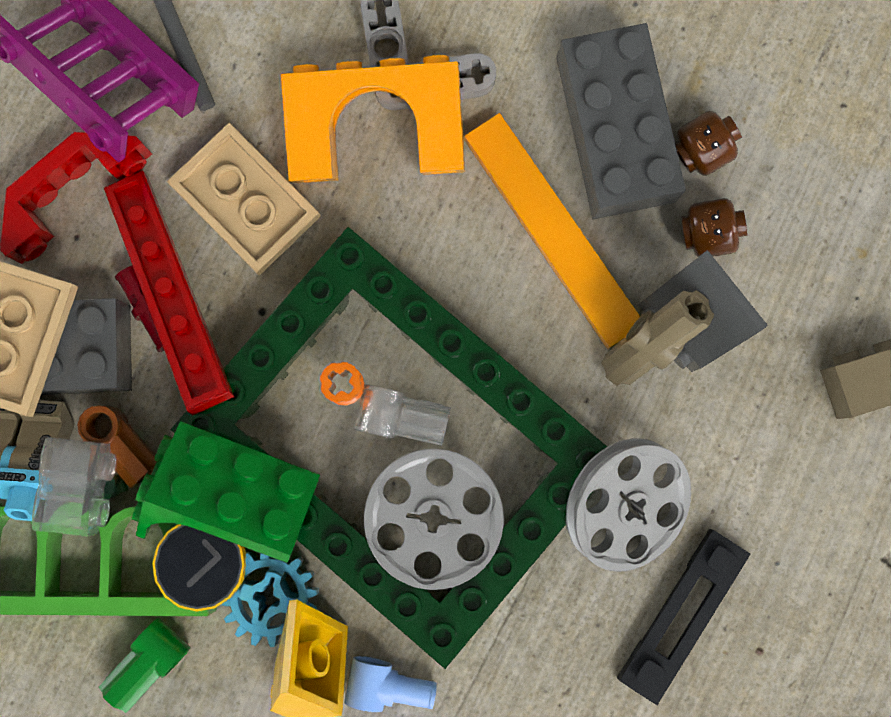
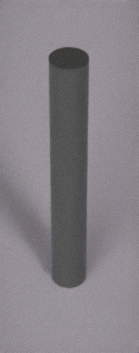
(184, 51)

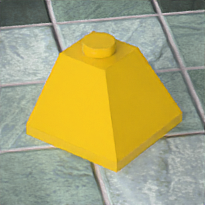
(309, 664)

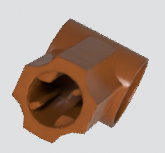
(132, 454)

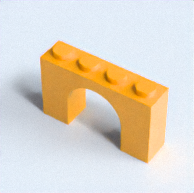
(318, 97)

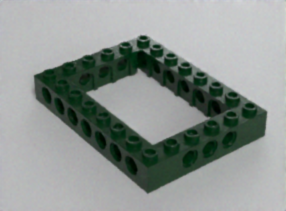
(354, 265)

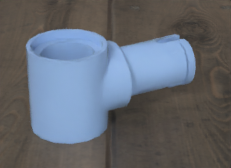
(375, 684)

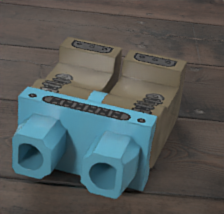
(21, 451)

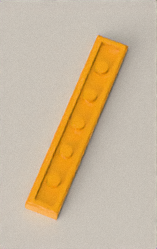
(552, 230)

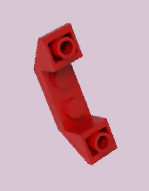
(22, 231)

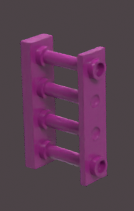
(111, 32)

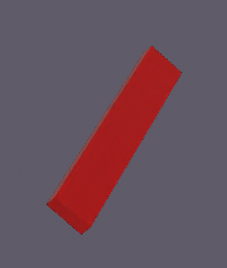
(168, 294)

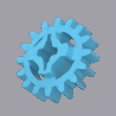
(250, 592)

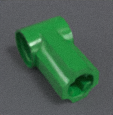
(152, 657)

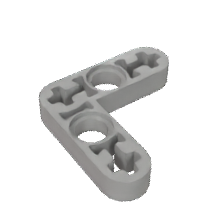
(393, 17)

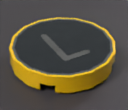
(197, 568)

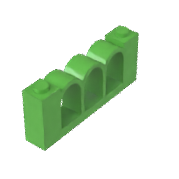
(109, 601)

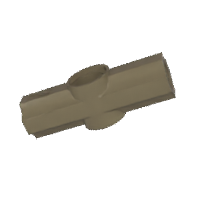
(657, 338)

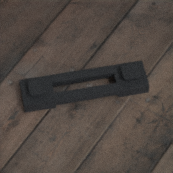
(647, 669)

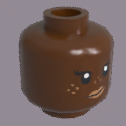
(707, 143)
(714, 227)

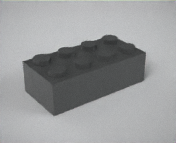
(620, 121)
(93, 350)

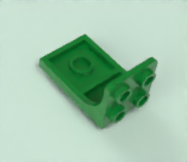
(225, 492)

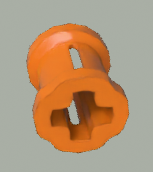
(329, 386)

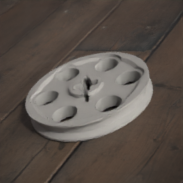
(613, 510)
(418, 538)

